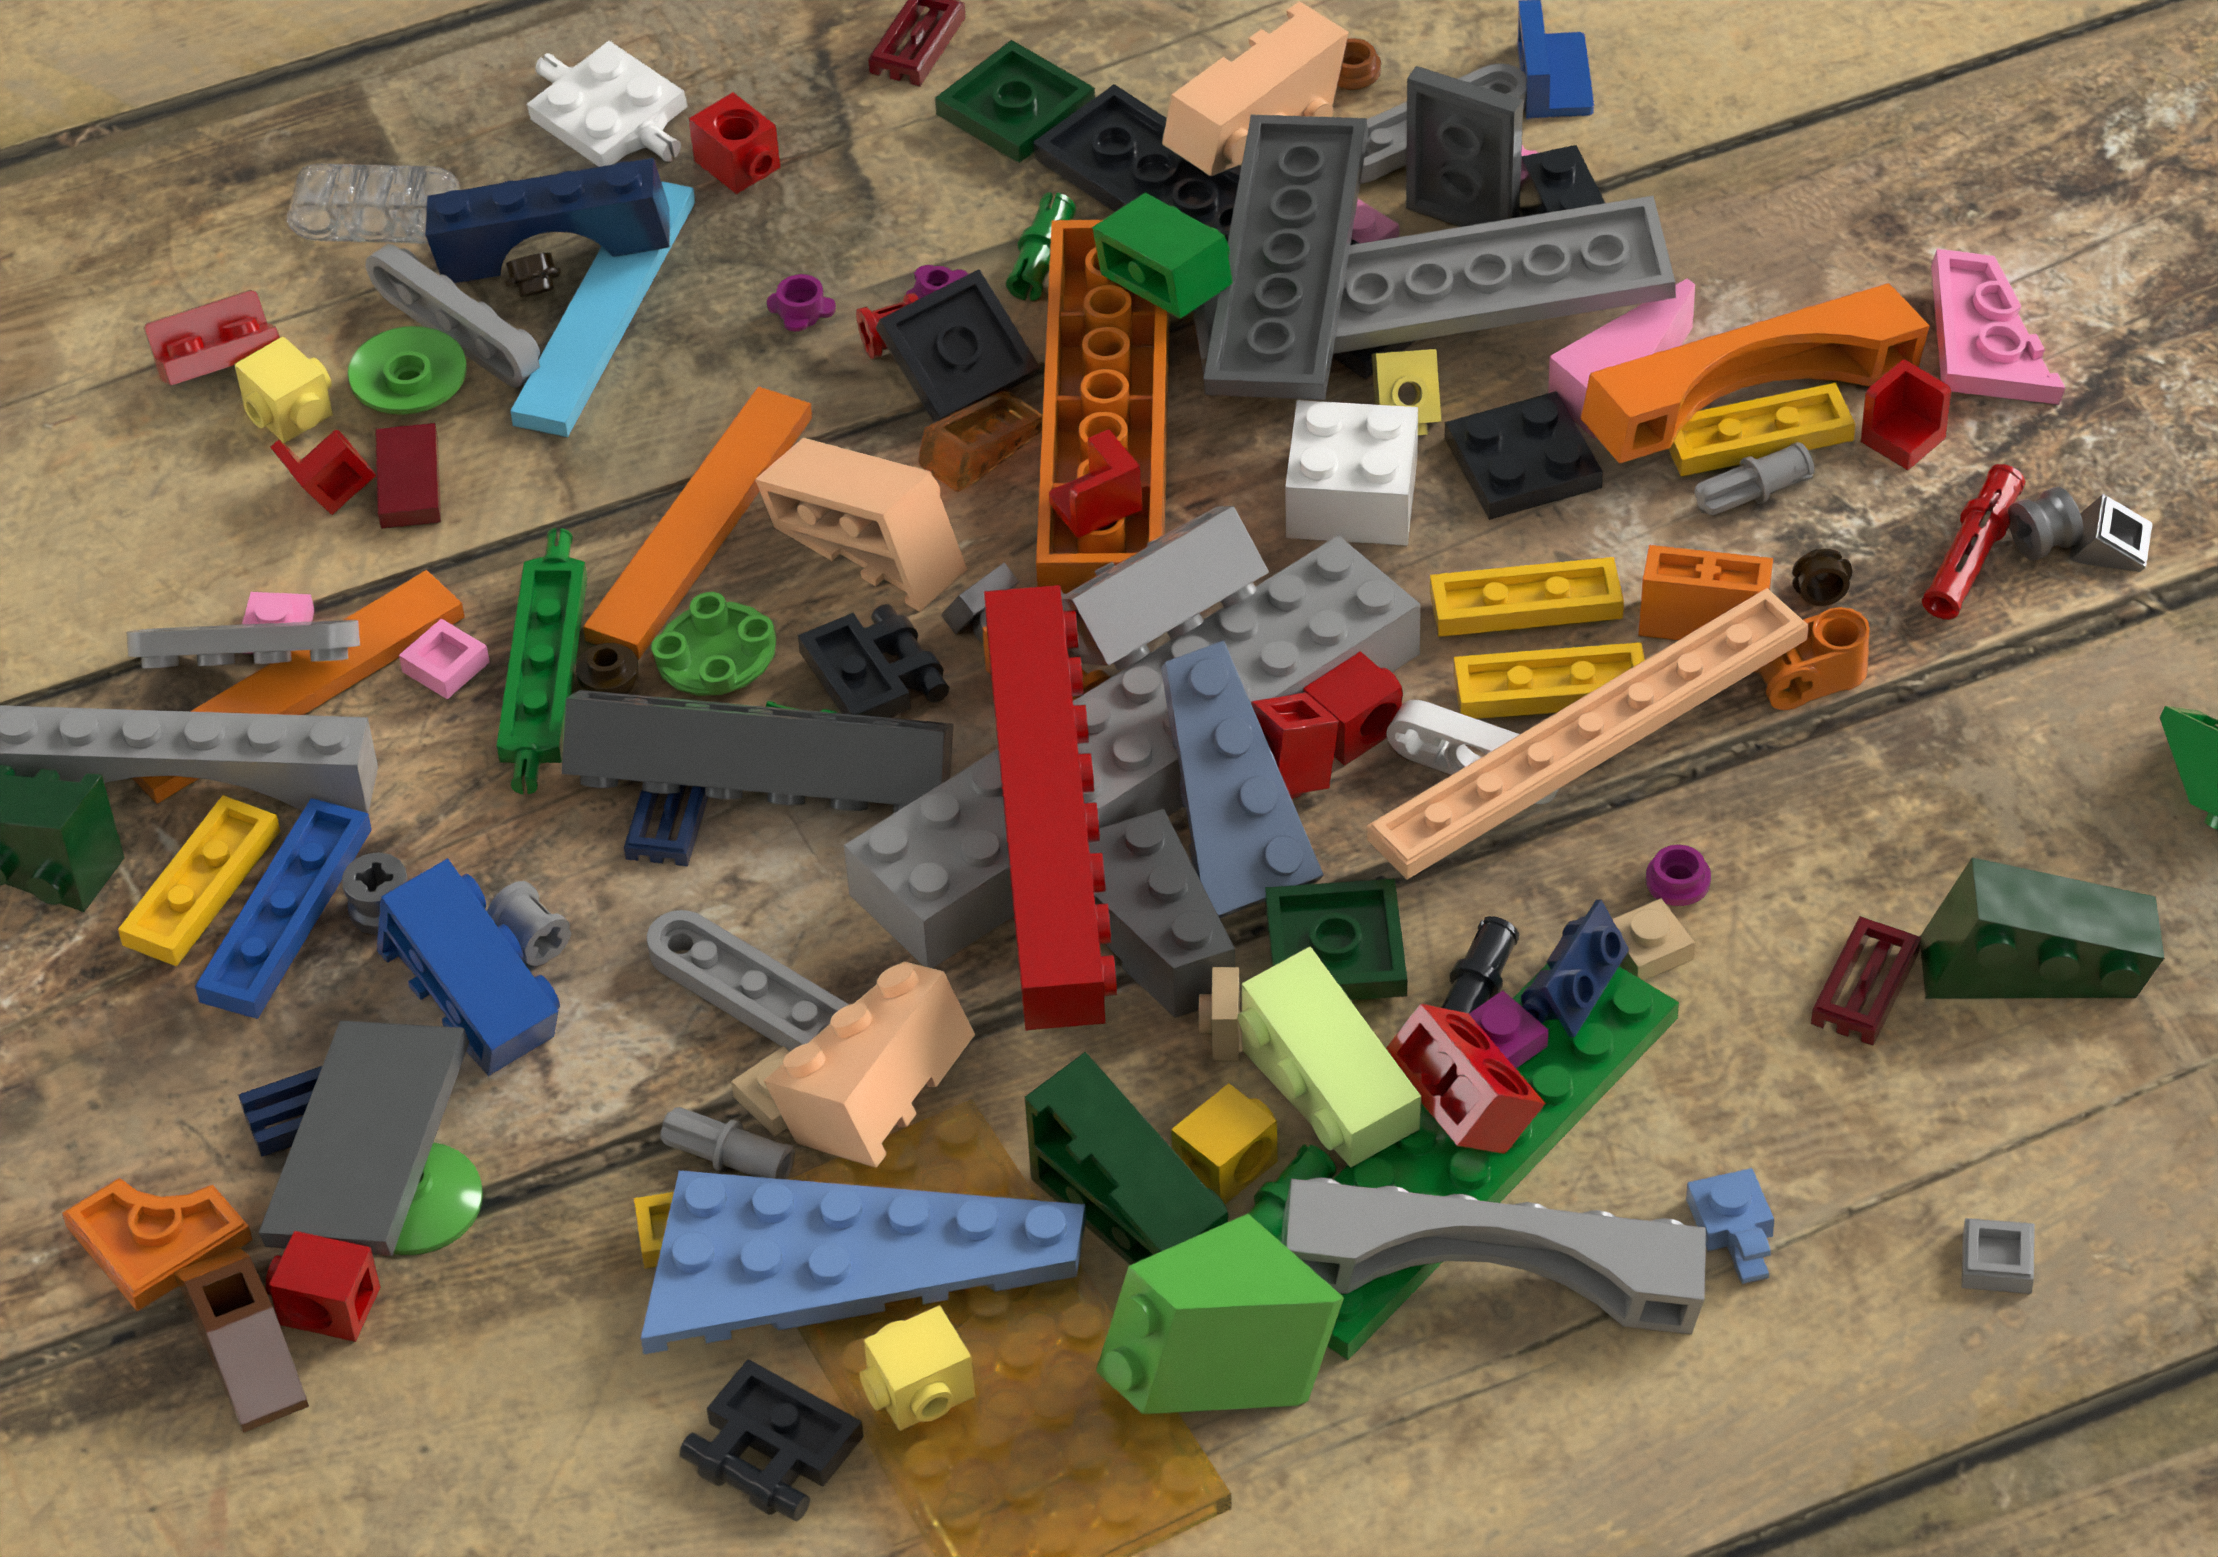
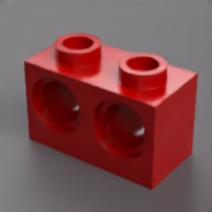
(1464, 1079)

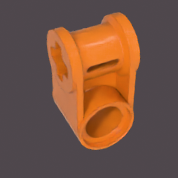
(1826, 663)

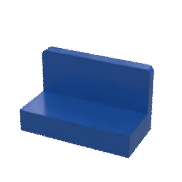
(1554, 67)

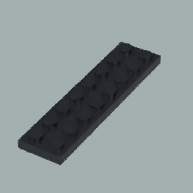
(1118, 154)

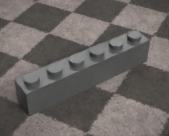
(753, 750)

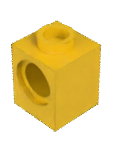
(1227, 1141)

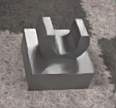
(970, 604)

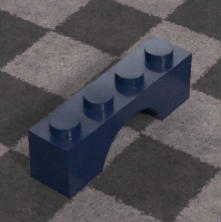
(611, 204)

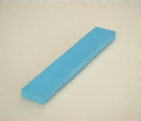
(592, 330)

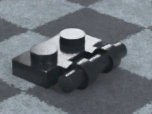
(857, 674)
(781, 1422)

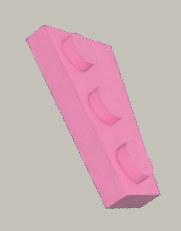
(1982, 335)

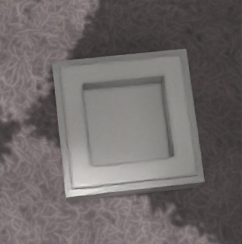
(1998, 1255)

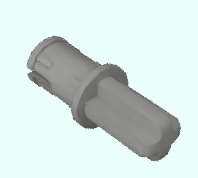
(1755, 479)
(727, 1144)

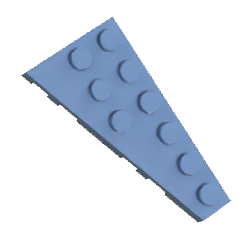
(826, 1252)

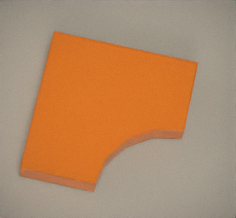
(148, 1237)

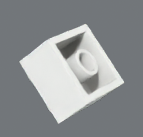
(1351, 472)

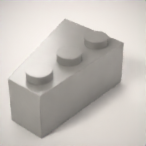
(1164, 588)

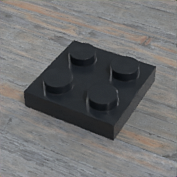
(957, 346)
(1523, 455)

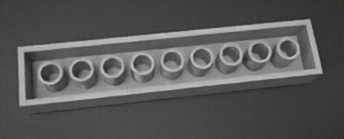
(942, 862)

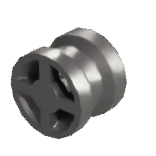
(2045, 523)
(367, 874)

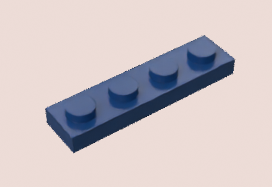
(283, 908)

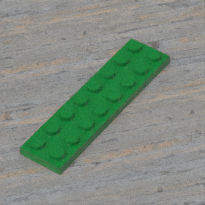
(1566, 1076)

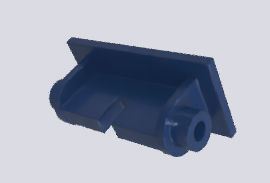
(1579, 970)

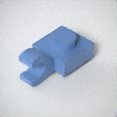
(1734, 1218)

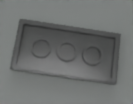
(366, 1134)

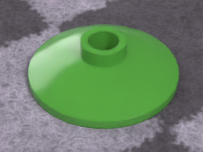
(407, 370)
(443, 1203)

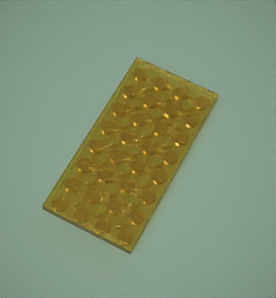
(1046, 1446)

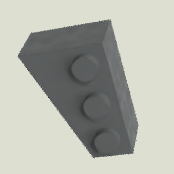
(1160, 912)

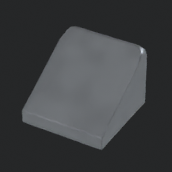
(2113, 537)

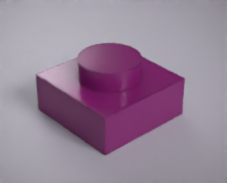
(1511, 1028)

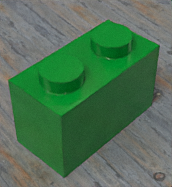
(1163, 255)

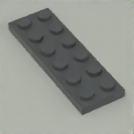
(1287, 257)

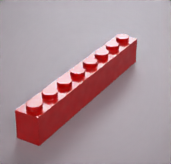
(1046, 811)

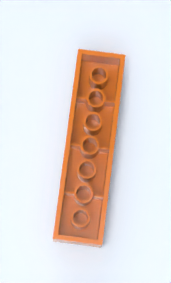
(1100, 374)

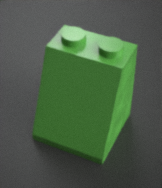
(1219, 1325)

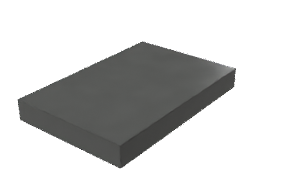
(1462, 150)

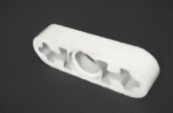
(1439, 737)

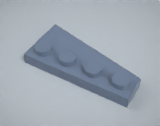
(1231, 787)

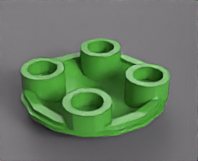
(714, 646)

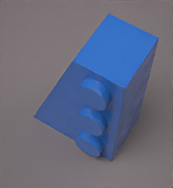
(467, 965)

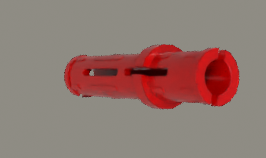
(1950, 587)

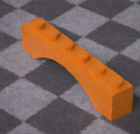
(1849, 339)

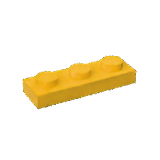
(1761, 427)
(1526, 596)
(1538, 678)
(199, 880)

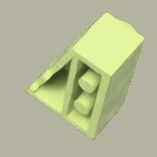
(1326, 1058)

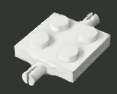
(608, 106)

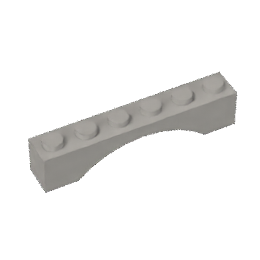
(266, 753)
(1628, 1267)

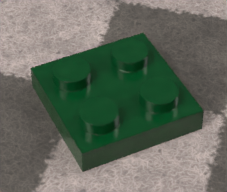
(1012, 100)
(1349, 928)

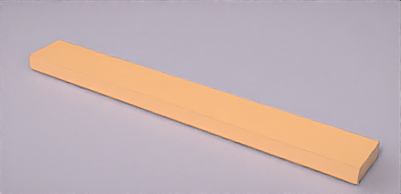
(1586, 733)

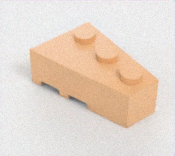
(1281, 74)
(867, 511)
(871, 1064)

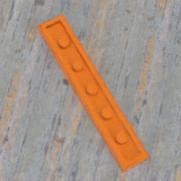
(697, 522)
(302, 684)

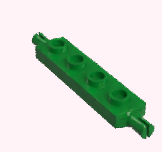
(542, 661)

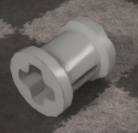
(536, 929)

